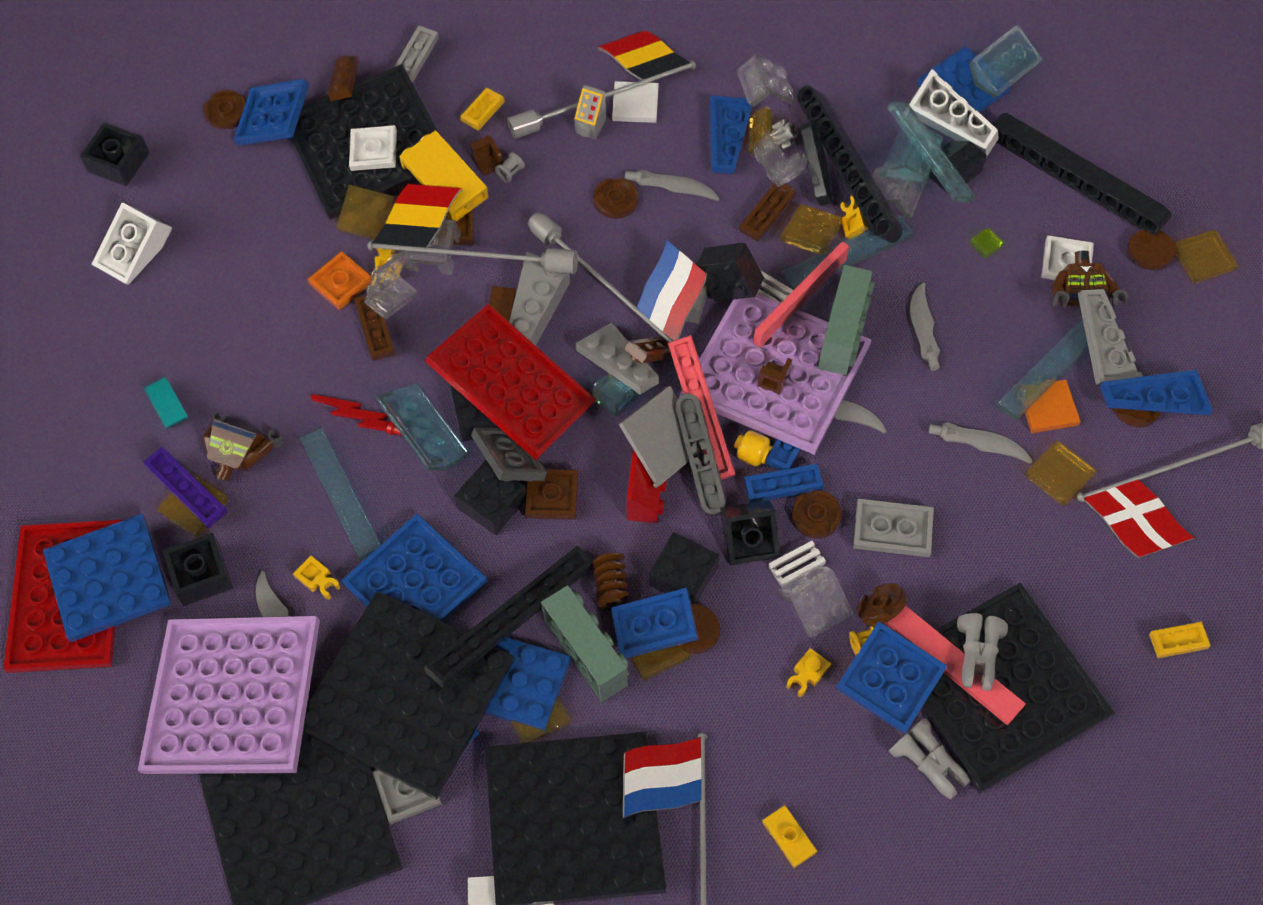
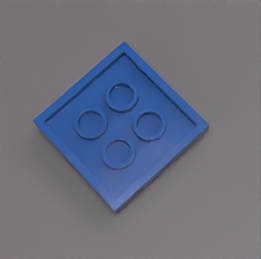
(958, 75)
(271, 112)
(891, 677)
(530, 684)

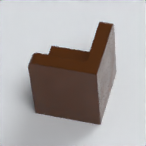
(486, 155)
(773, 376)

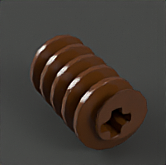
(609, 580)

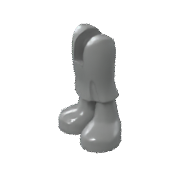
(980, 656)
(936, 763)

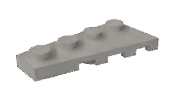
(1105, 340)
(608, 351)

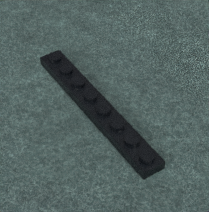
(507, 617)

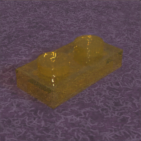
(759, 125)

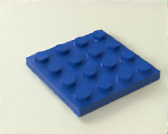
(418, 571)
(106, 577)

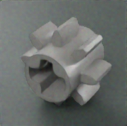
(784, 133)

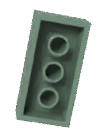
(846, 320)
(585, 643)

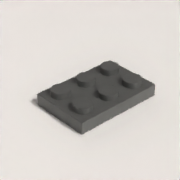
(506, 456)

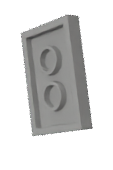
(893, 528)

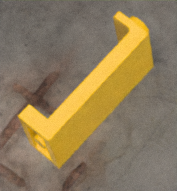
(437, 164)

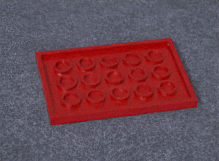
(510, 381)
(35, 624)

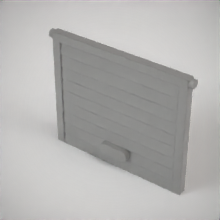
(657, 436)

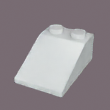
(130, 243)

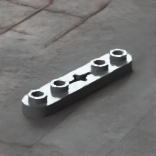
(695, 430)

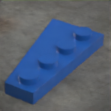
(727, 130)
(1161, 393)

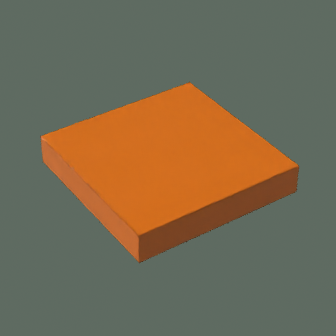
(340, 280)
(1053, 410)

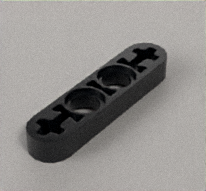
(817, 163)

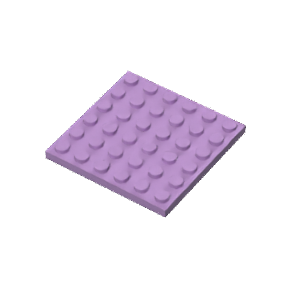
(809, 395)
(230, 696)

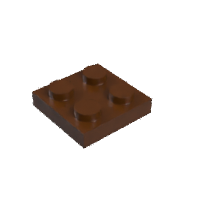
(553, 496)

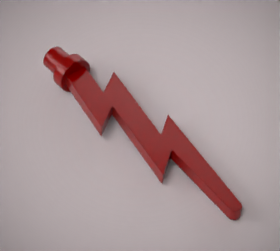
(348, 409)

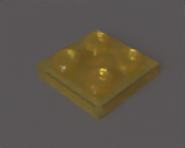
(364, 212)
(811, 229)

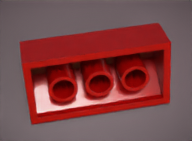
(642, 497)

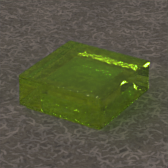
(986, 242)

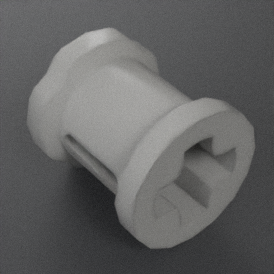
(509, 167)

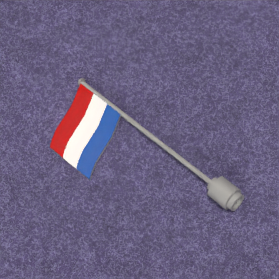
(666, 295)
(668, 779)

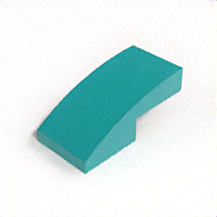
(166, 402)

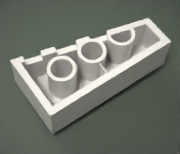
(950, 114)

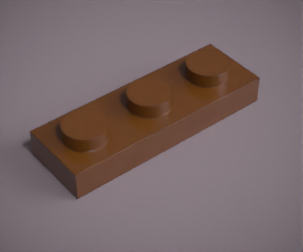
(343, 78)
(767, 211)
(375, 331)
(649, 349)

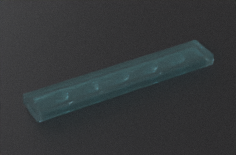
(931, 152)
(860, 248)
(1045, 373)
(340, 493)

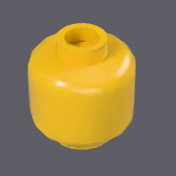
(753, 448)

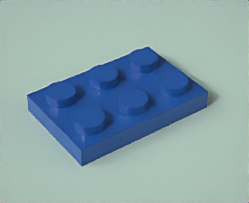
(654, 623)

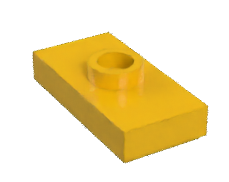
(482, 109)
(1179, 639)
(789, 836)

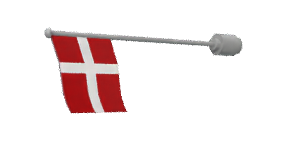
(1139, 515)

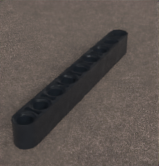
(850, 165)
(1081, 174)

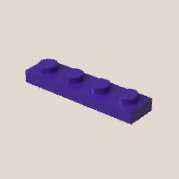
(185, 487)

